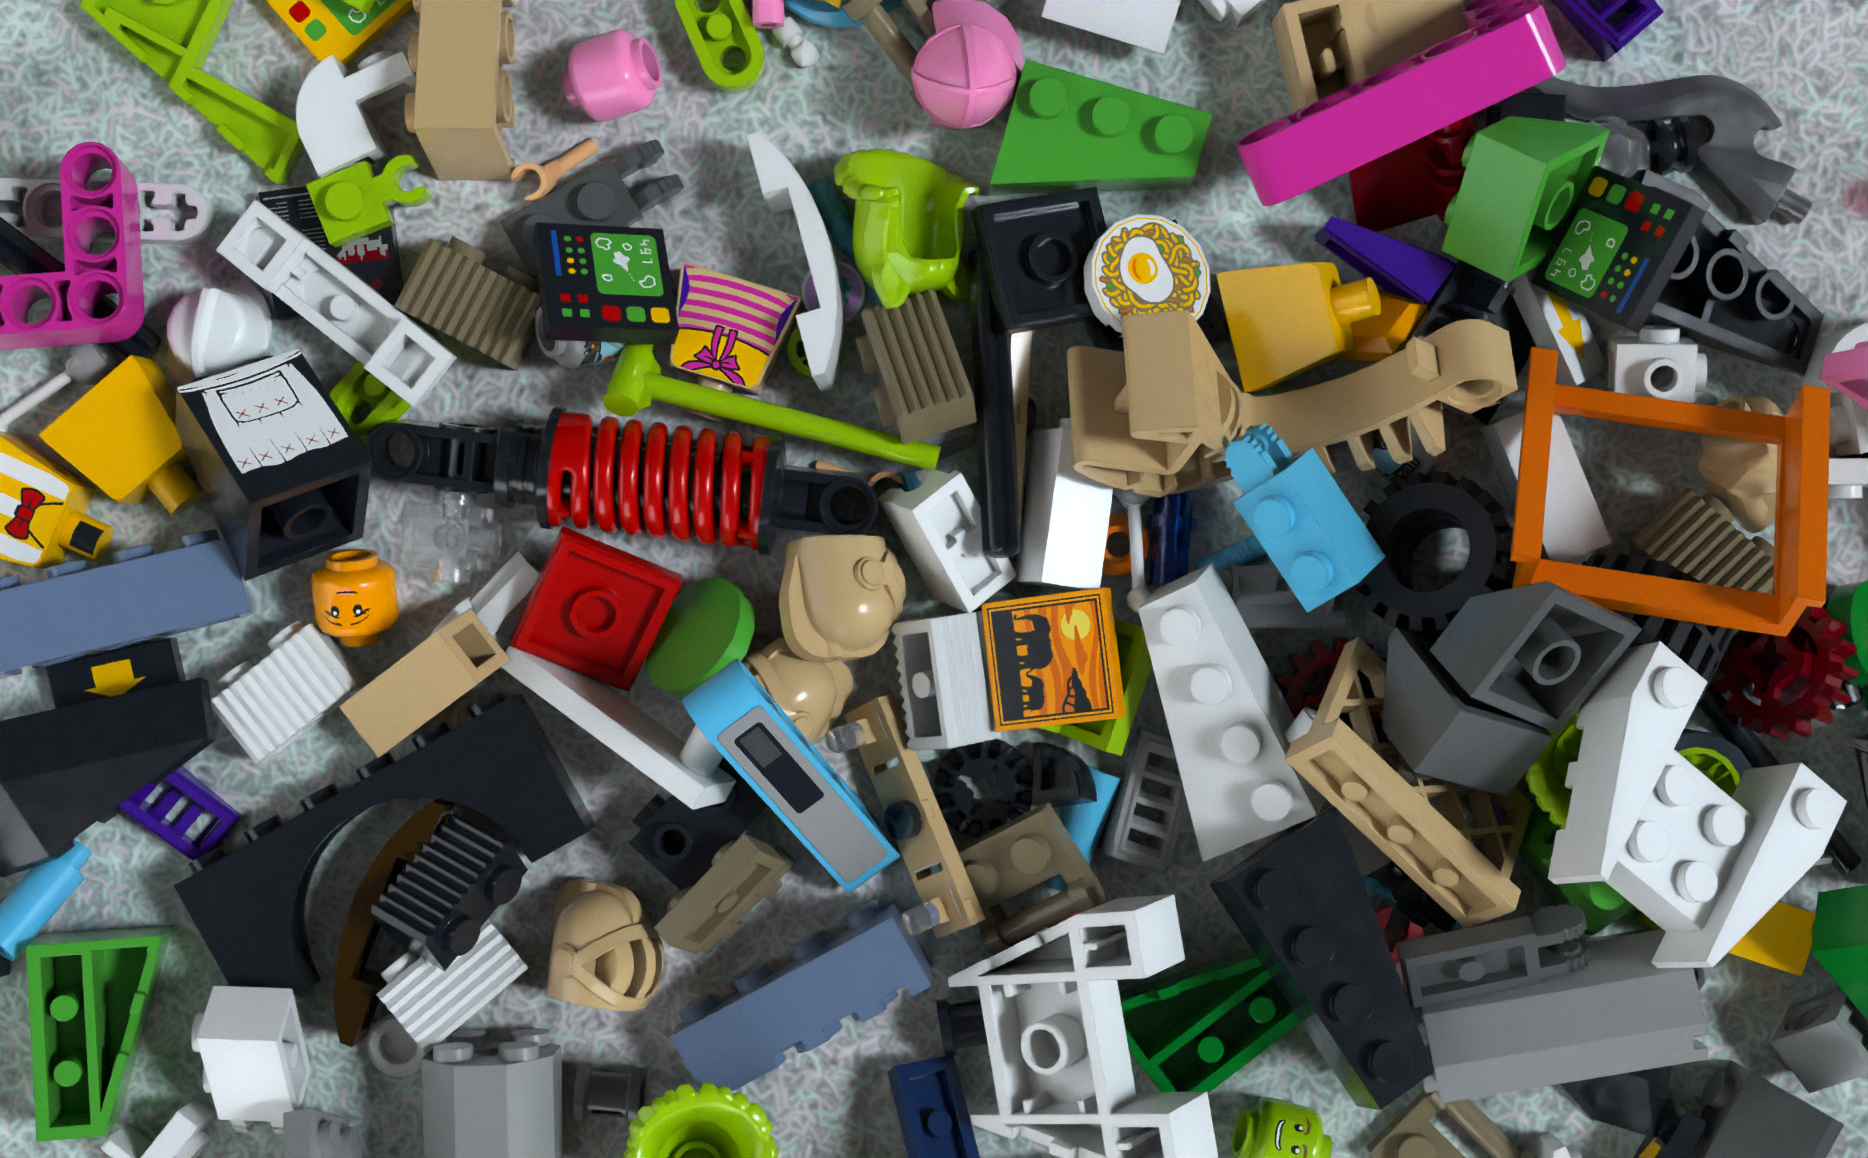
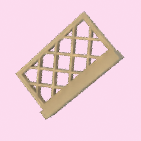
(1396, 807)

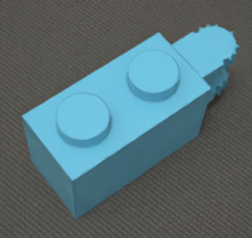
(1300, 517)

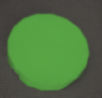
(700, 636)

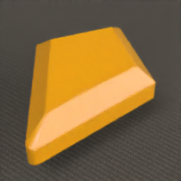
(1388, 332)

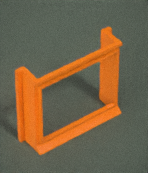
(1799, 505)

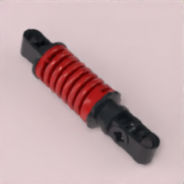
(628, 481)

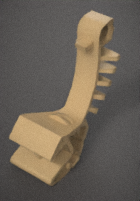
(1169, 408)

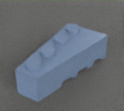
(119, 602)
(803, 998)

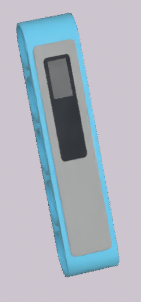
(790, 775)

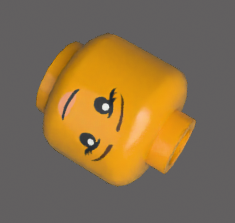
(355, 596)

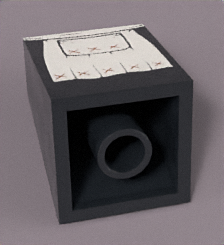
(274, 461)

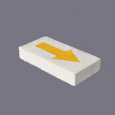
(1561, 327)

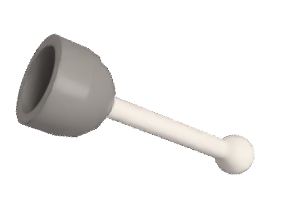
(83, 365)
(1133, 503)

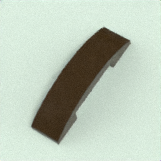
(353, 983)

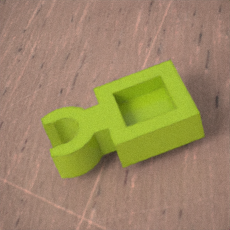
(357, 201)

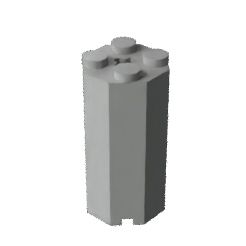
(1571, 1027)
(493, 1096)

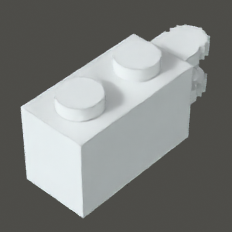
(252, 1054)

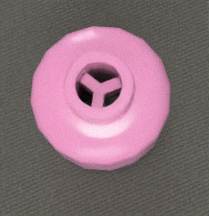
(612, 75)

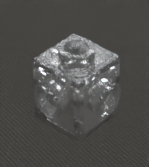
(427, 534)

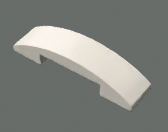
(337, 303)
(821, 328)

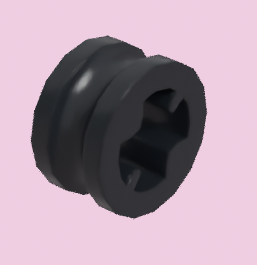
(1671, 145)

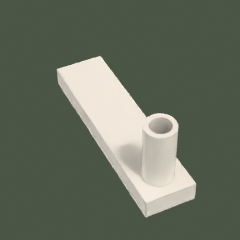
(681, 768)

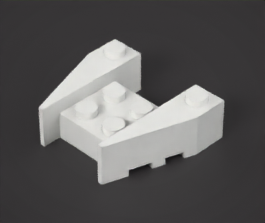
(1668, 832)
(1064, 1042)

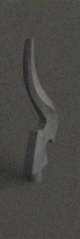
(1728, 155)

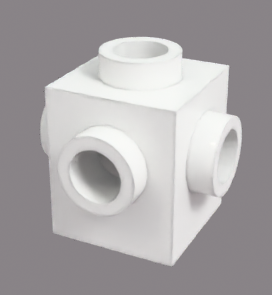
(1636, 357)

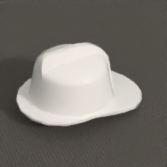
(218, 331)

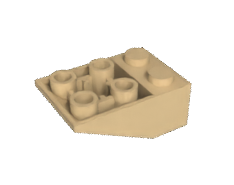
(1345, 41)

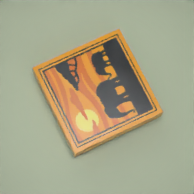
(1053, 660)

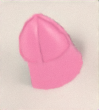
(968, 66)

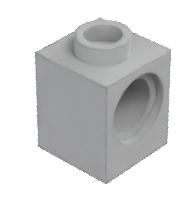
(1823, 1041)

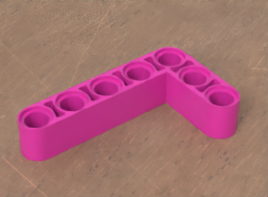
(1499, 56)
(85, 275)

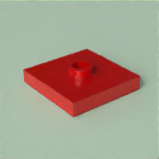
(595, 609)

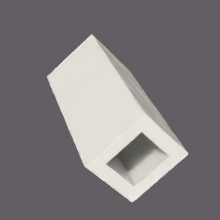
(1571, 515)
(1062, 518)

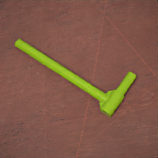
(639, 381)

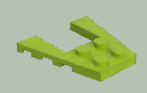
(175, 43)

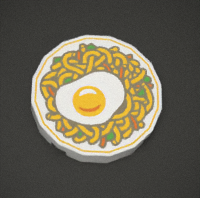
(1145, 268)

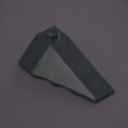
(1730, 298)
(87, 758)

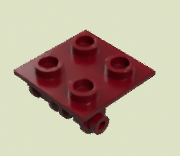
(1411, 179)

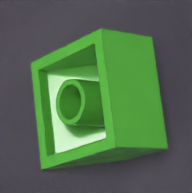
(1519, 191)

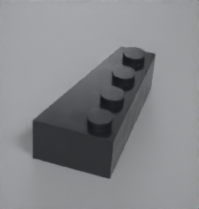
(1325, 951)

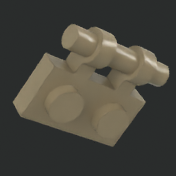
(715, 905)

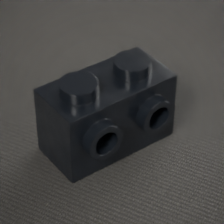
(685, 840)

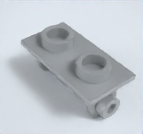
(1270, 602)

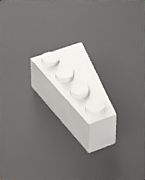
(1223, 716)

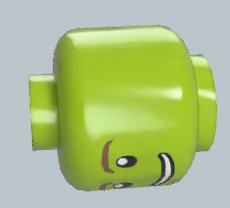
(1280, 1131)

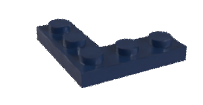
(932, 1109)

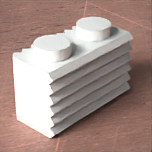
(945, 681)
(287, 691)
(437, 1001)

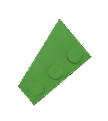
(1091, 133)
(88, 1022)

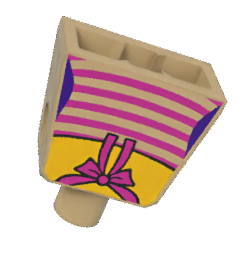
(730, 330)

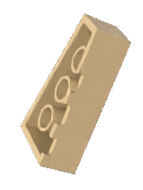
(462, 88)

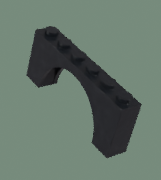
(255, 898)

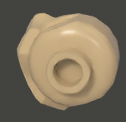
(1742, 469)

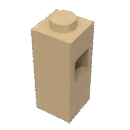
(424, 682)

